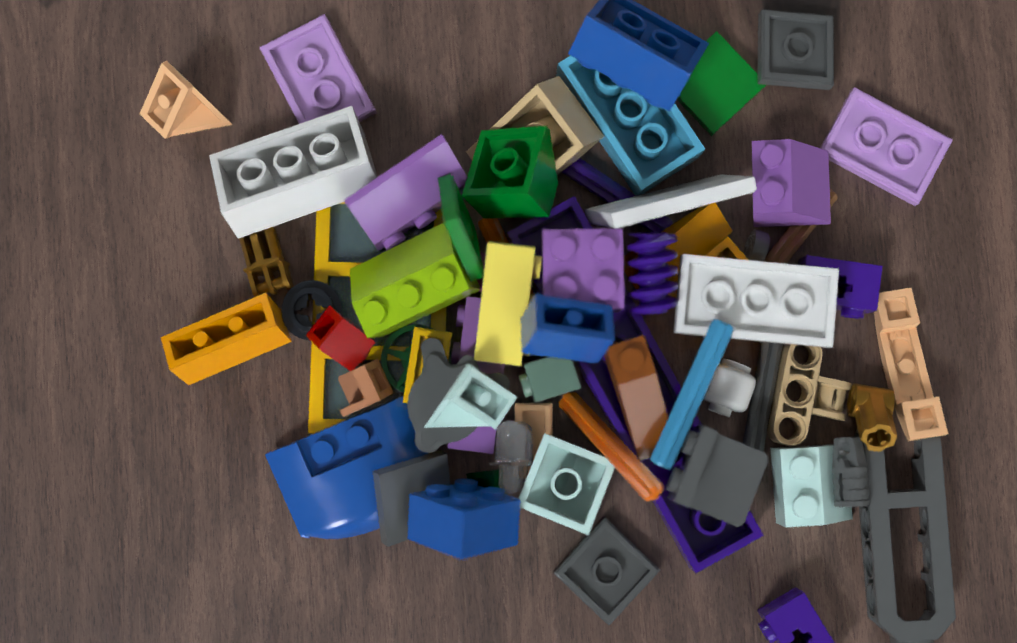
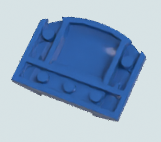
(331, 472)

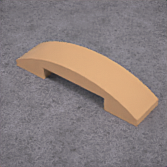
(905, 366)

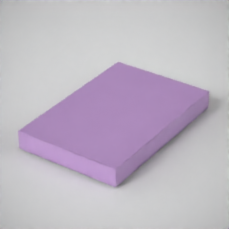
(316, 72)
(885, 146)

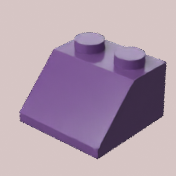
(790, 184)

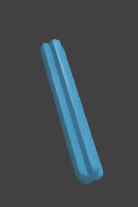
(692, 394)

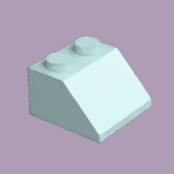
(566, 484)
(805, 486)

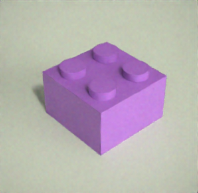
(584, 265)

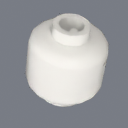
(730, 388)

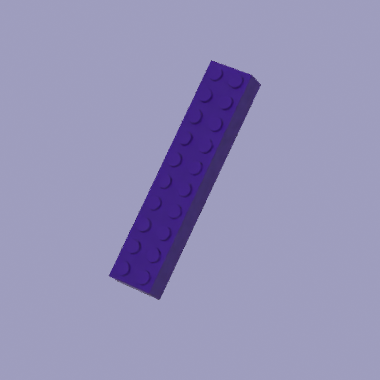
(697, 535)

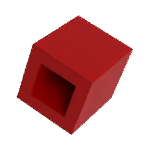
(340, 339)

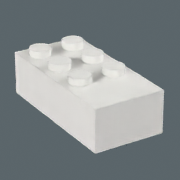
(292, 172)

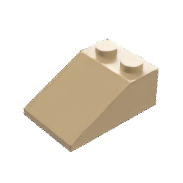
(558, 109)

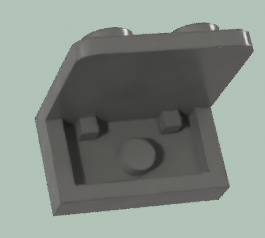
(717, 475)

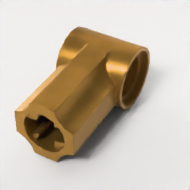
(873, 415)

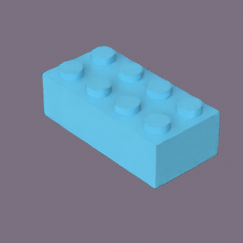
(639, 138)

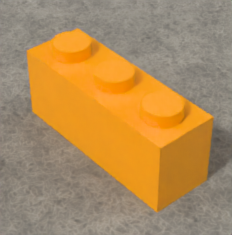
(225, 339)

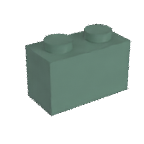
(548, 378)

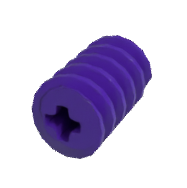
(653, 272)

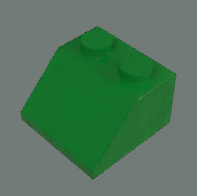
(512, 173)

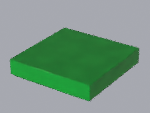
(719, 85)
(460, 227)

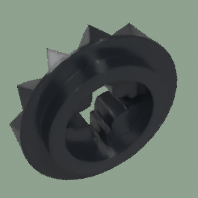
(298, 299)

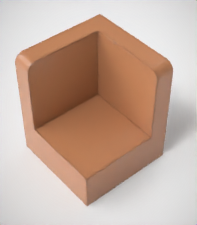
(364, 386)

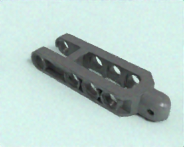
(930, 497)

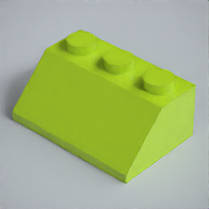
(409, 282)

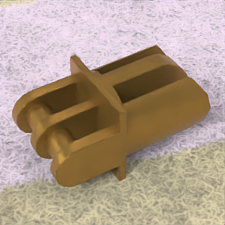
(264, 257)

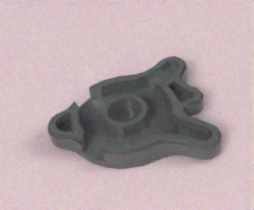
(430, 390)

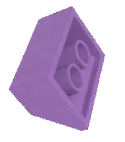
(405, 194)

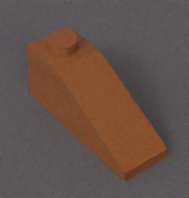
(637, 393)

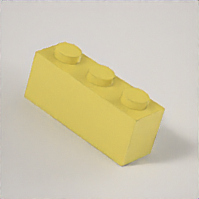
(504, 301)

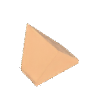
(177, 106)

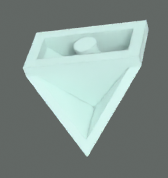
(472, 402)

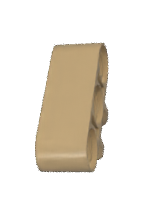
(819, 395)

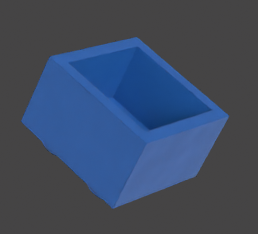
(463, 518)

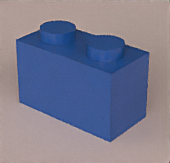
(566, 329)

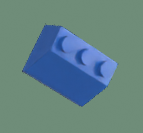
(638, 50)

